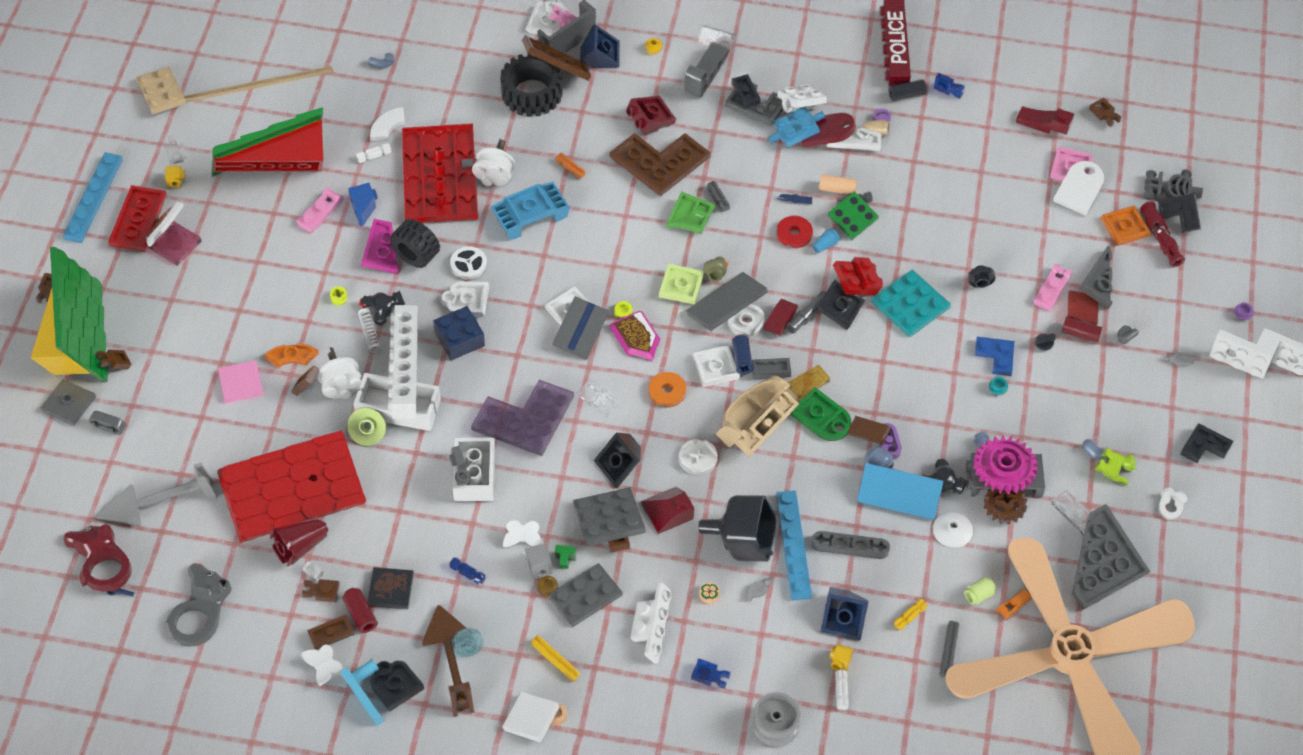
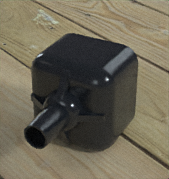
(745, 527)

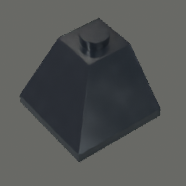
(619, 457)

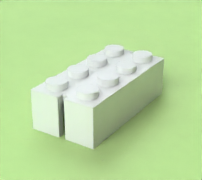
(374, 395)

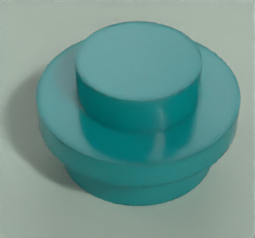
(998, 386)

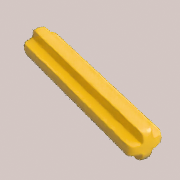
(555, 658)

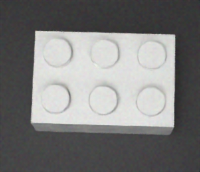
(480, 462)

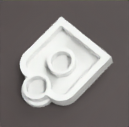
(467, 294)

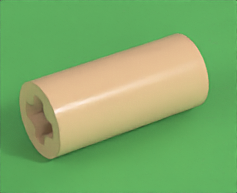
(837, 184)

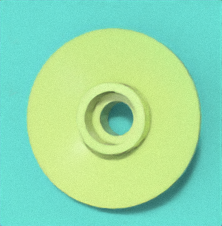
(358, 430)

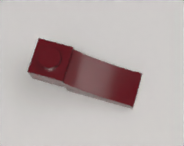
(1045, 120)

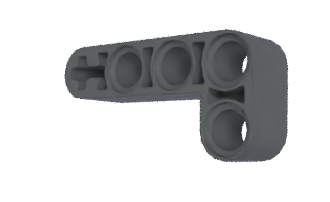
(700, 77)

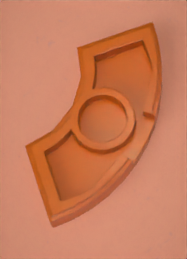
(288, 354)

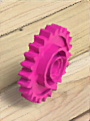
(994, 454)

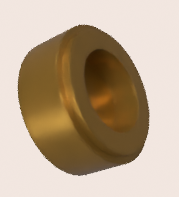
(546, 585)

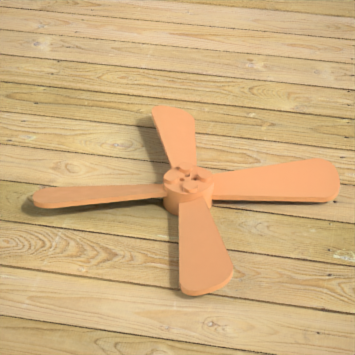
(1153, 628)

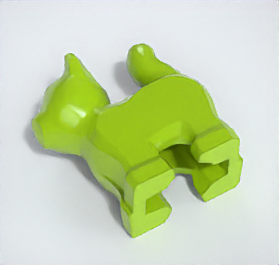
(1113, 465)

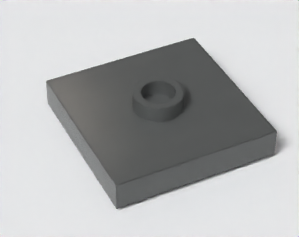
(68, 402)

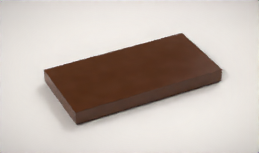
(556, 57)

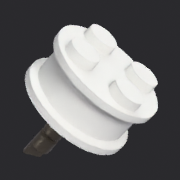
(494, 165)
(339, 376)

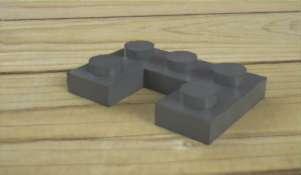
(762, 112)

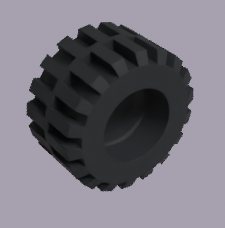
(415, 243)

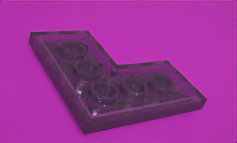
(526, 427)

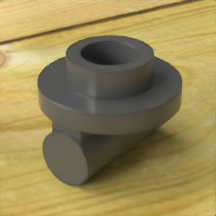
(1126, 333)

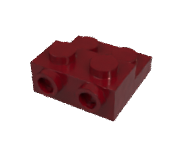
(649, 113)

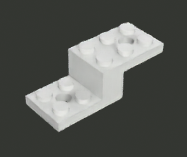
(1257, 357)

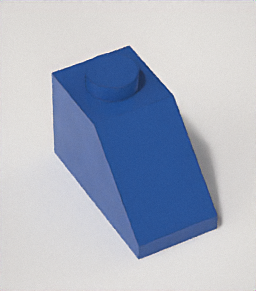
(363, 201)

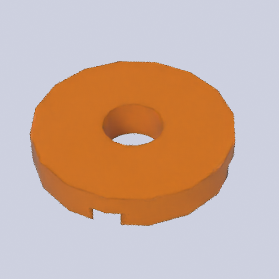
(670, 380)

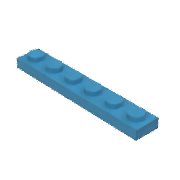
(92, 197)
(793, 545)

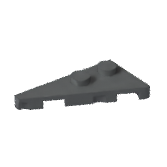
(1099, 279)

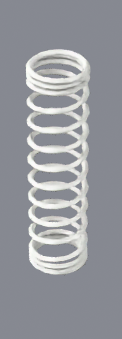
(366, 337)

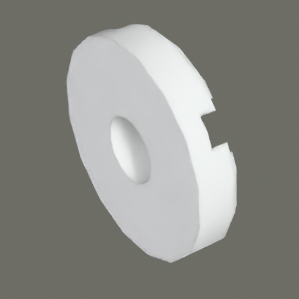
(751, 328)

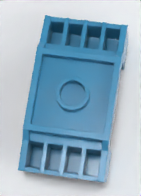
(530, 206)

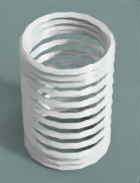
(316, 573)

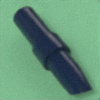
(795, 198)

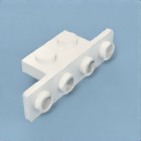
(650, 622)

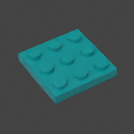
(911, 303)

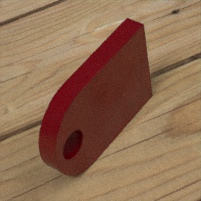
(831, 130)

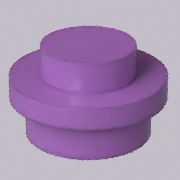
(1243, 311)

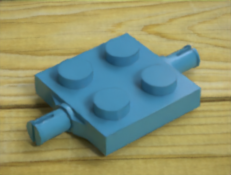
(796, 126)

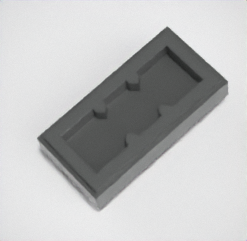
(771, 367)

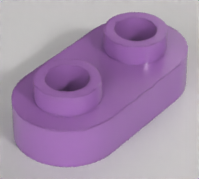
(892, 442)

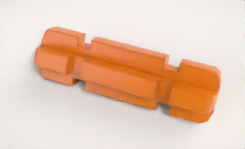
(570, 165)

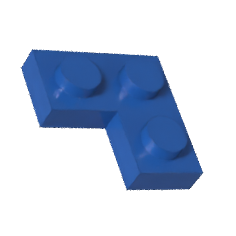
(1000, 350)

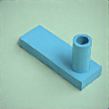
(355, 678)

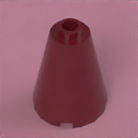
(297, 539)

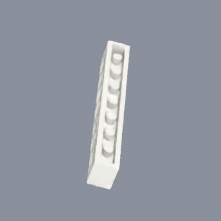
(404, 364)

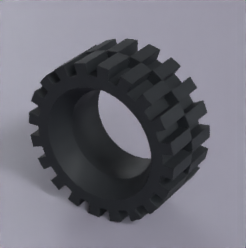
(531, 69)

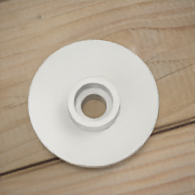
(951, 536)

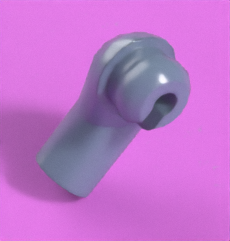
(381, 63)
(1092, 449)

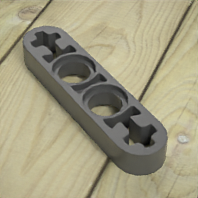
(851, 541)

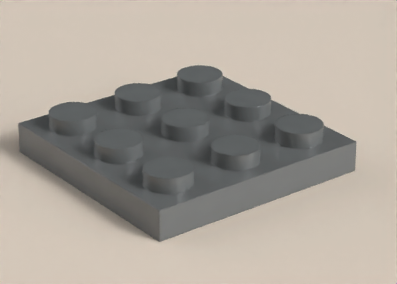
(609, 516)

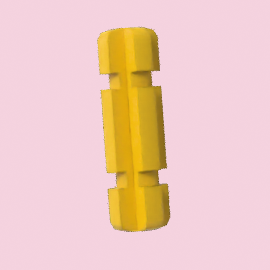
(910, 614)

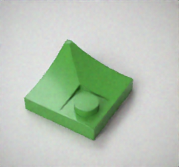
(690, 213)

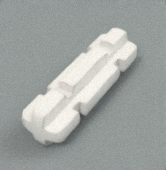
(373, 152)
(841, 690)

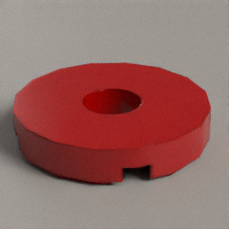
(797, 223)

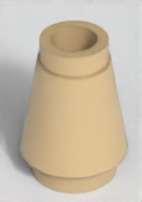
(879, 126)

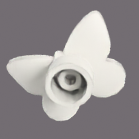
(522, 532)
(323, 663)

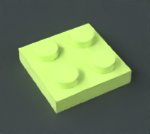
(681, 284)

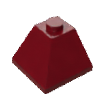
(668, 509)

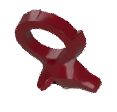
(99, 545)

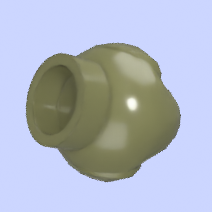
(715, 268)

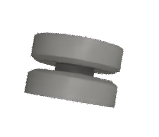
(776, 719)

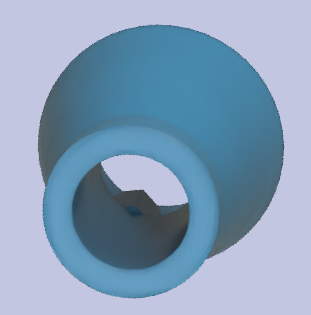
(826, 240)

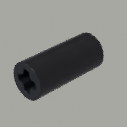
(907, 90)

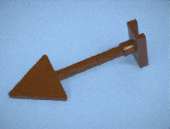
(443, 629)

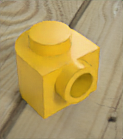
(174, 176)
(841, 657)

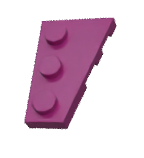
(379, 251)

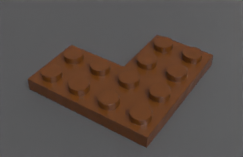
(660, 169)

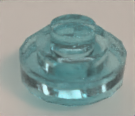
(468, 642)

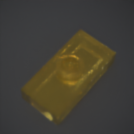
(807, 381)

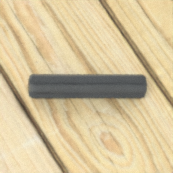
(949, 647)

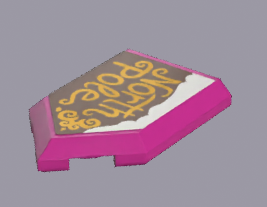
(636, 335)

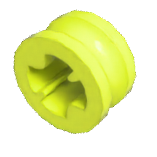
(342, 292)

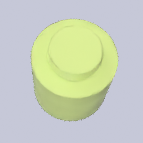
(980, 591)

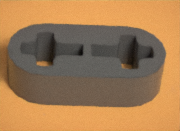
(107, 422)

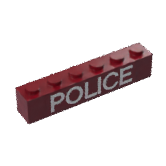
(896, 42)

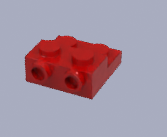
(858, 276)

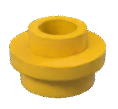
(653, 46)

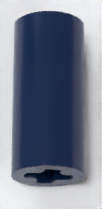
(742, 354)

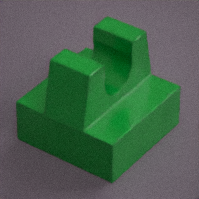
(565, 554)

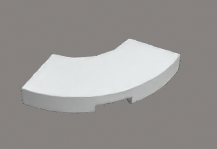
(386, 123)

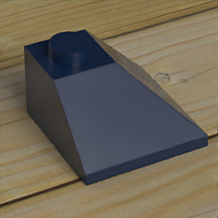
(600, 49)
(844, 614)

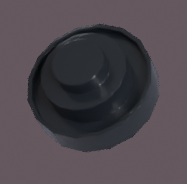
(981, 276)

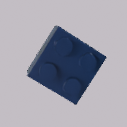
(459, 333)

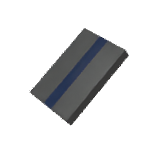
(580, 327)

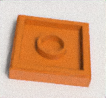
(1125, 225)

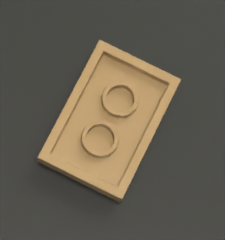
(161, 90)

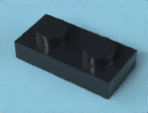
(746, 91)

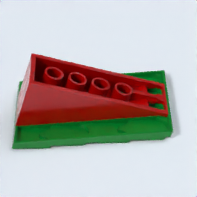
(282, 147)

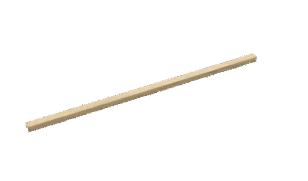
(257, 84)

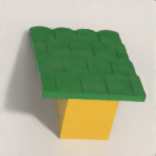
(72, 321)

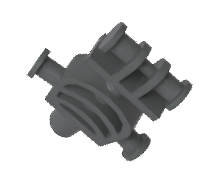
(1155, 185)

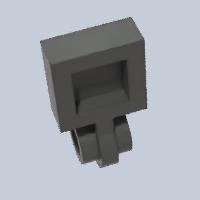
(457, 459)

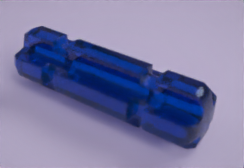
(467, 571)

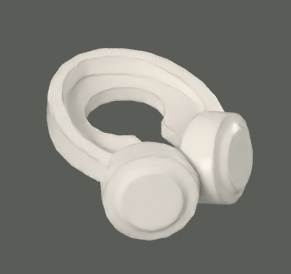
(1179, 498)

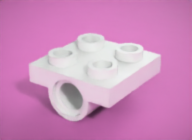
(798, 97)

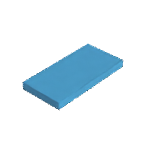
(900, 491)

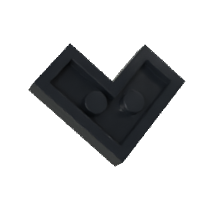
(1185, 208)
(1205, 439)

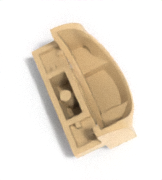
(756, 414)

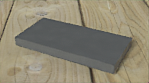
(726, 301)

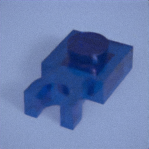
(946, 85)
(707, 672)

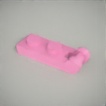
(320, 210)
(1052, 287)

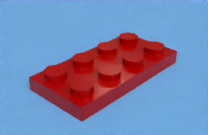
(137, 218)

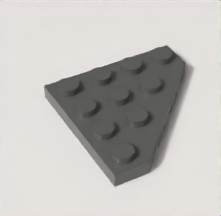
(1105, 560)

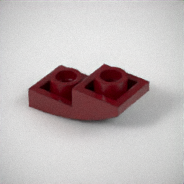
(780, 316)

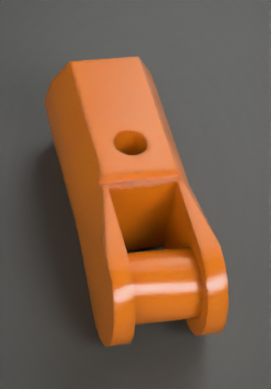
(1015, 603)

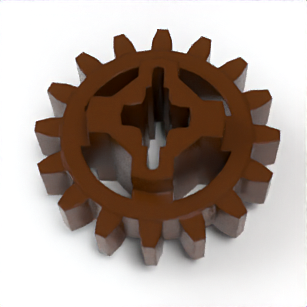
(1004, 504)

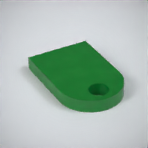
(821, 416)

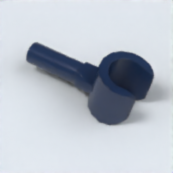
(121, 591)

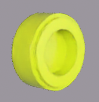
(622, 309)

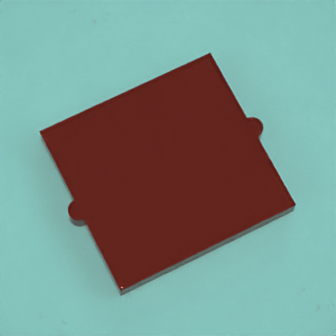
(1082, 307)

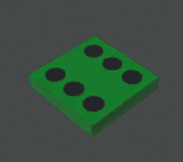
(853, 215)

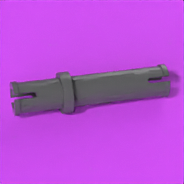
(803, 317)

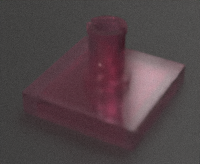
(176, 243)

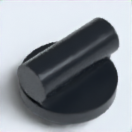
(1045, 341)

